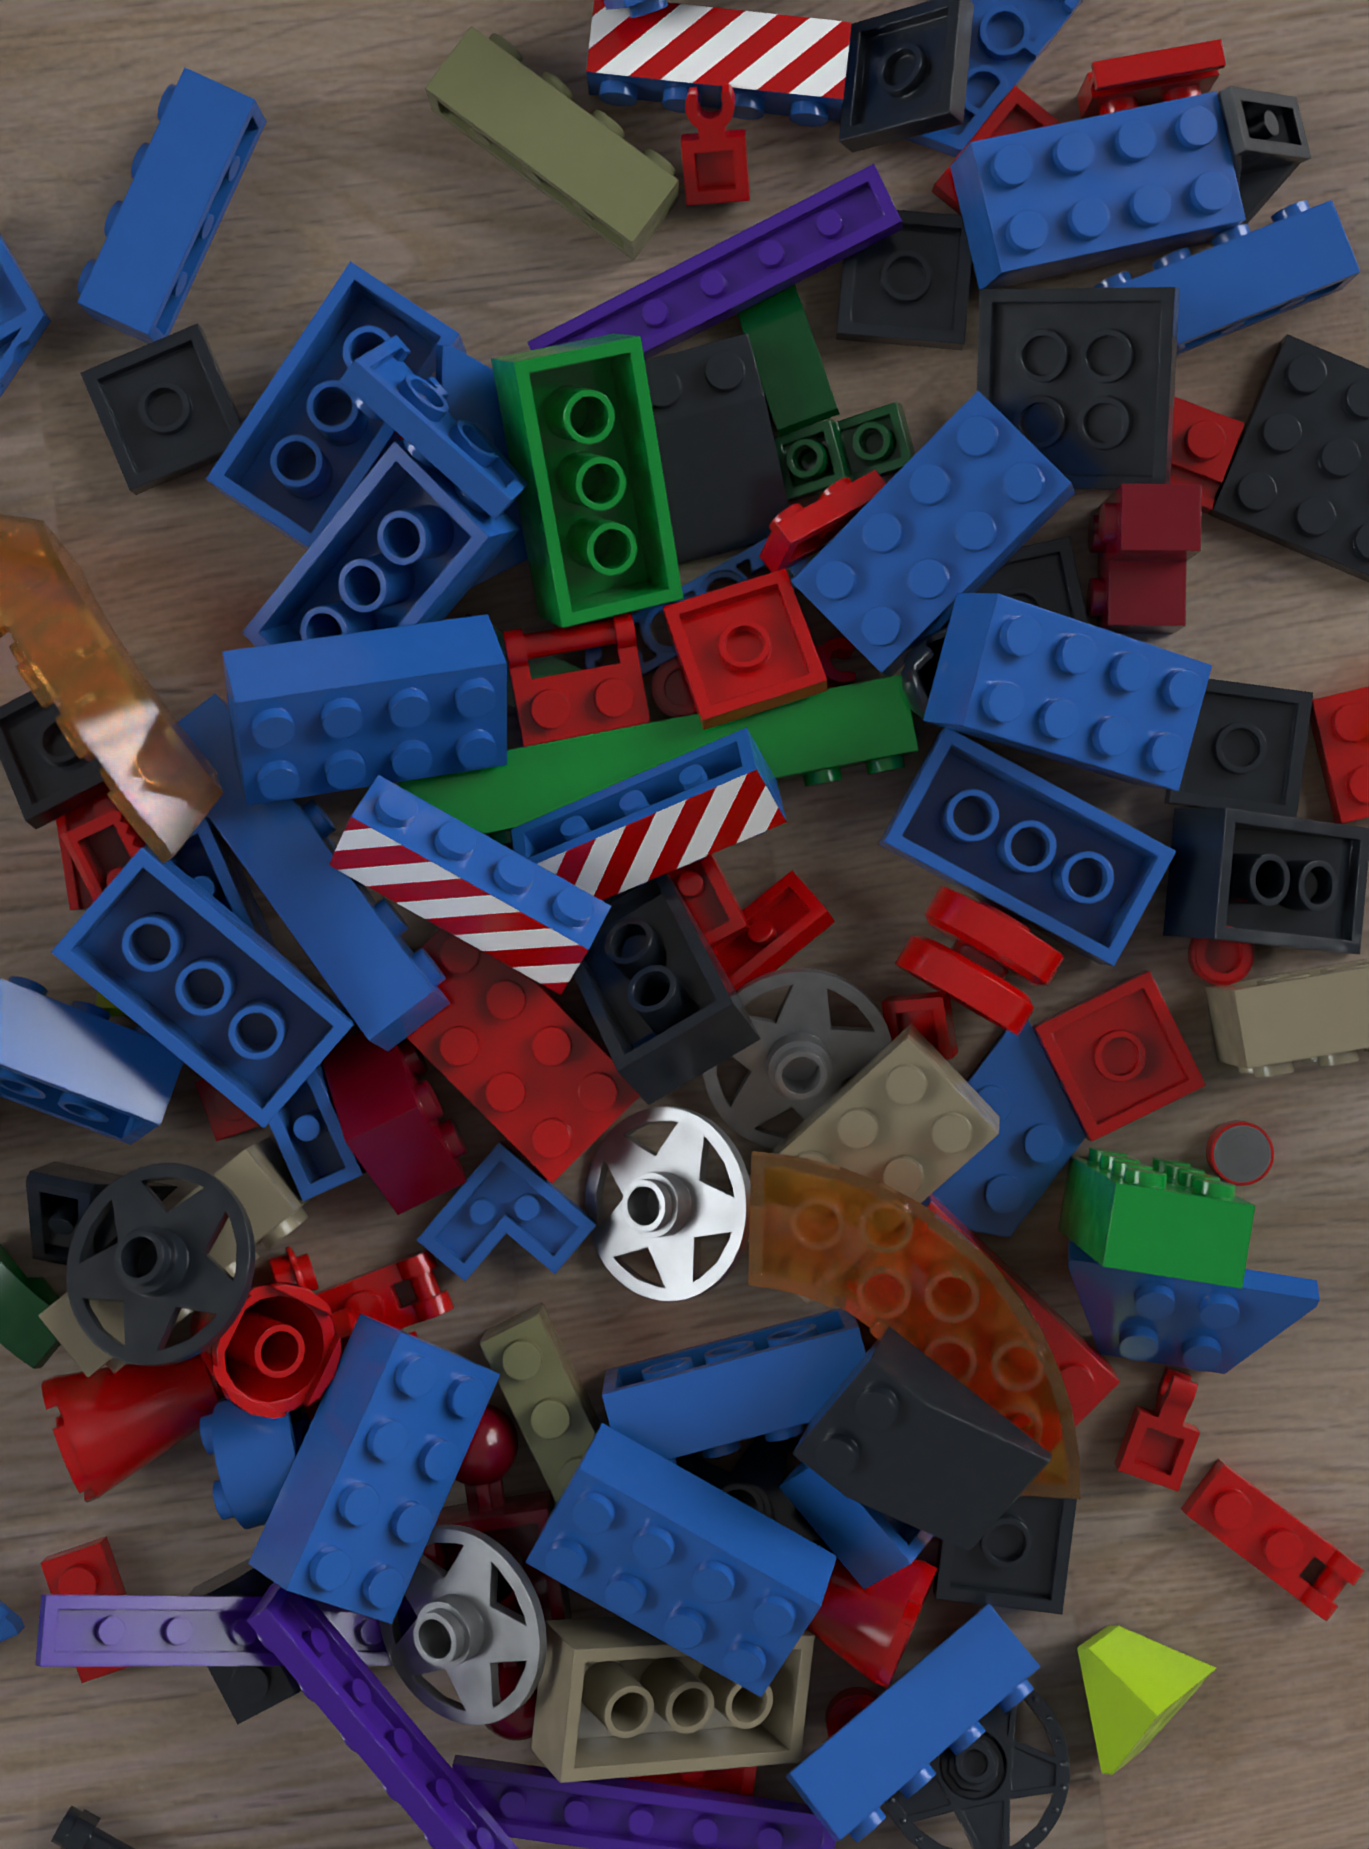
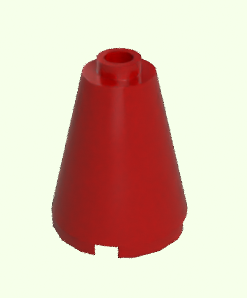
(275, 1351)
(127, 1418)
(875, 1622)

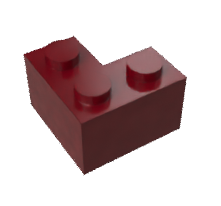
(1143, 553)
(394, 1121)

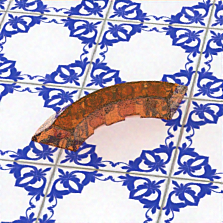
(104, 699)
(908, 1269)

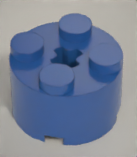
(251, 1459)

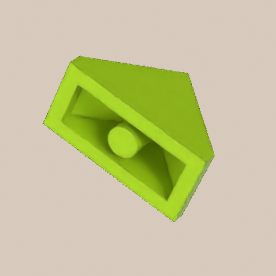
(1133, 1690)

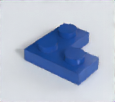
(502, 1199)

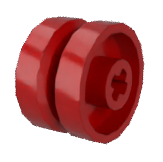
(983, 953)

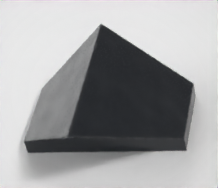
(1264, 142)
(58, 1199)

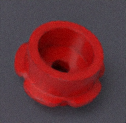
(293, 1269)

